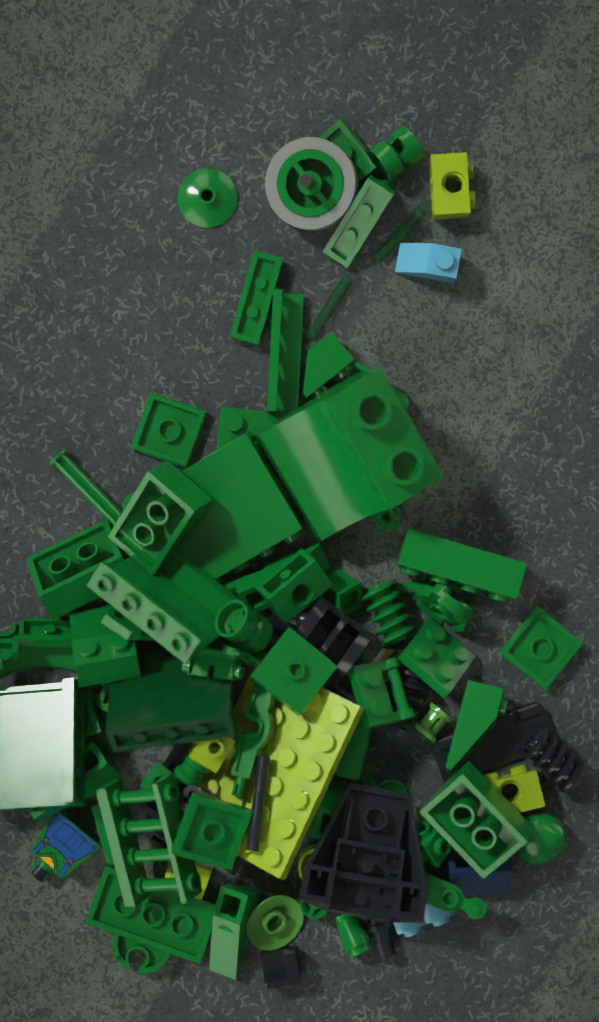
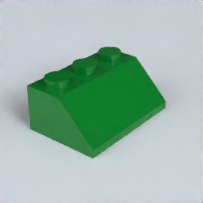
(68, 566)
(476, 820)

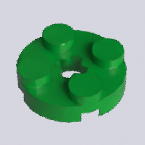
(440, 606)

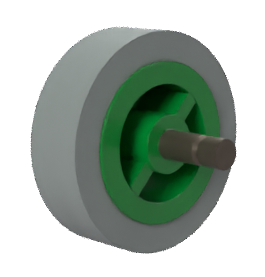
(311, 183)

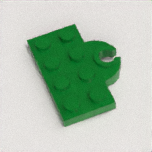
(155, 925)

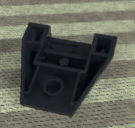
(369, 859)

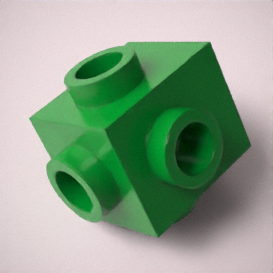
(432, 844)

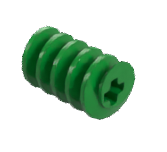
(387, 613)

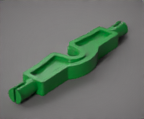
(251, 745)

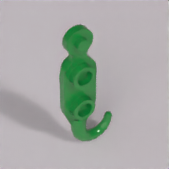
(450, 898)

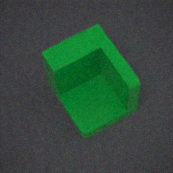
(344, 592)

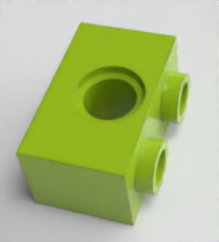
(451, 167)
(529, 791)

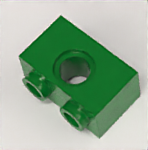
(294, 586)

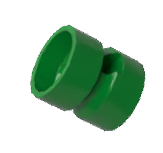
(387, 156)
(243, 626)

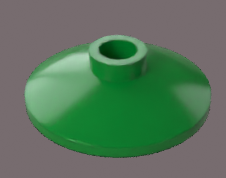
(207, 213)

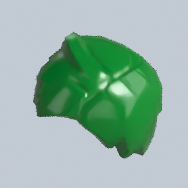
(545, 841)

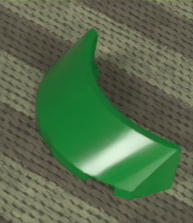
(36, 644)

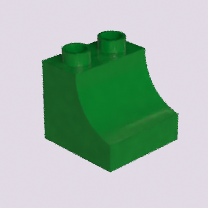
(348, 454)

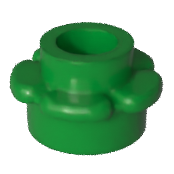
(390, 524)

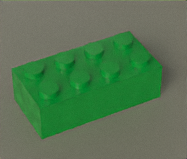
(460, 563)

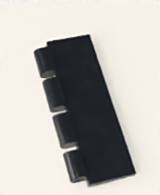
(501, 742)

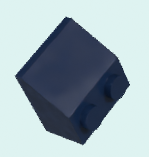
(470, 882)

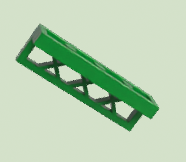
(285, 352)

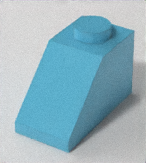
(428, 261)

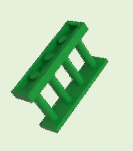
(124, 845)

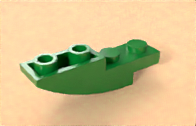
(245, 586)

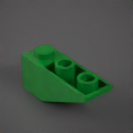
(229, 928)

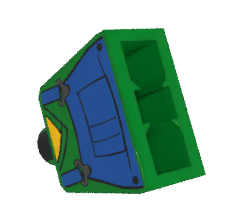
(62, 846)

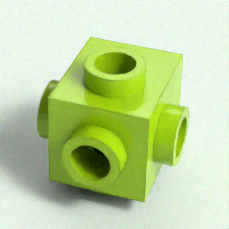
(212, 755)

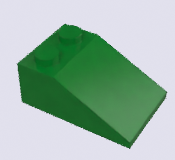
(159, 516)
(98, 651)

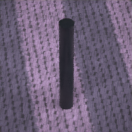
(258, 803)

